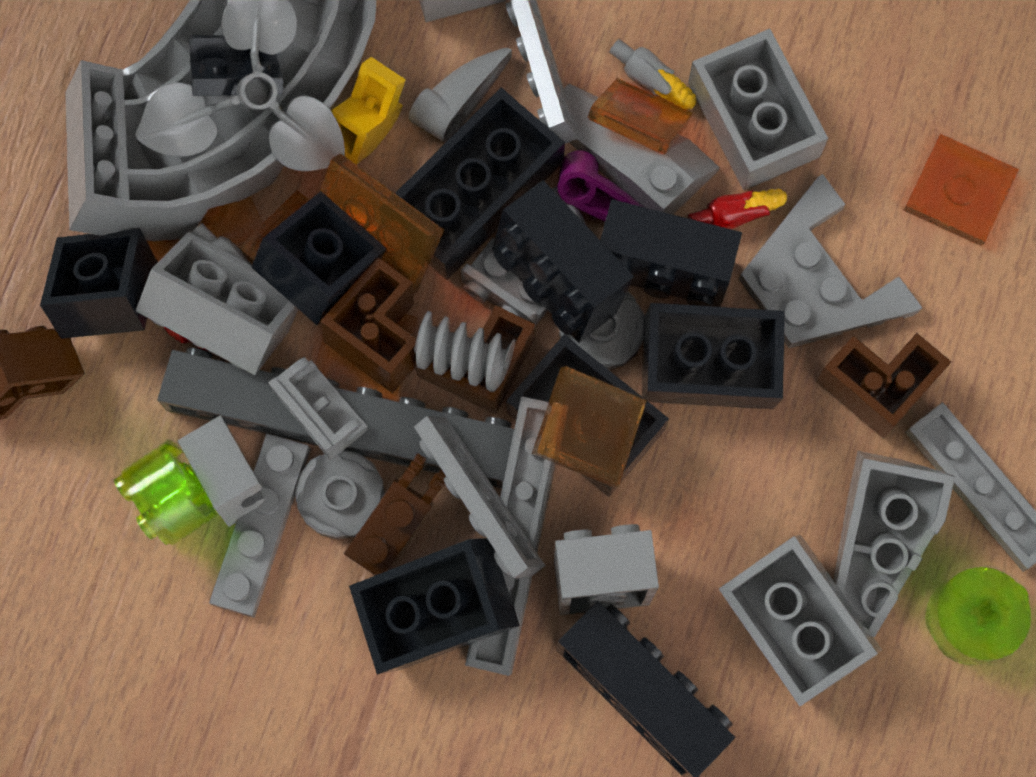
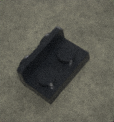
(219, 68)

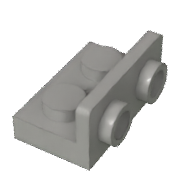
(502, 288)

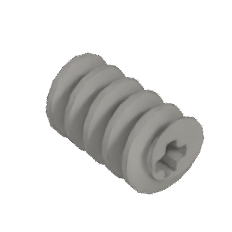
(462, 353)

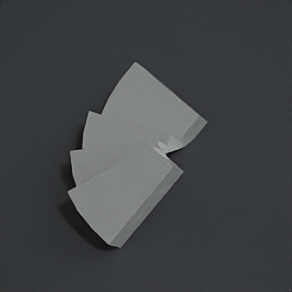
(127, 186)

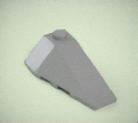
(651, 178)
(885, 530)

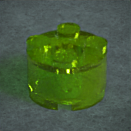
(166, 494)
(1001, 604)

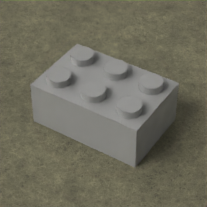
(757, 109)
(217, 303)
(605, 569)
(800, 619)

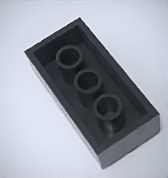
(479, 174)
(644, 691)

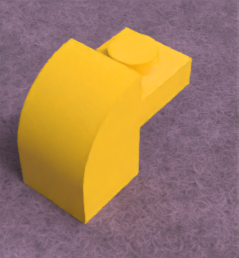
(370, 110)

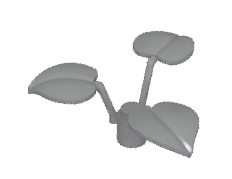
(302, 139)

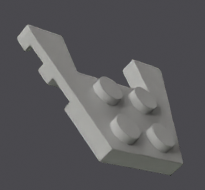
(801, 278)

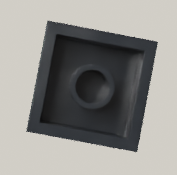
(316, 256)
(97, 283)

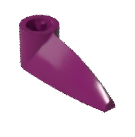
(591, 190)

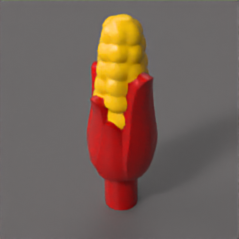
(738, 209)

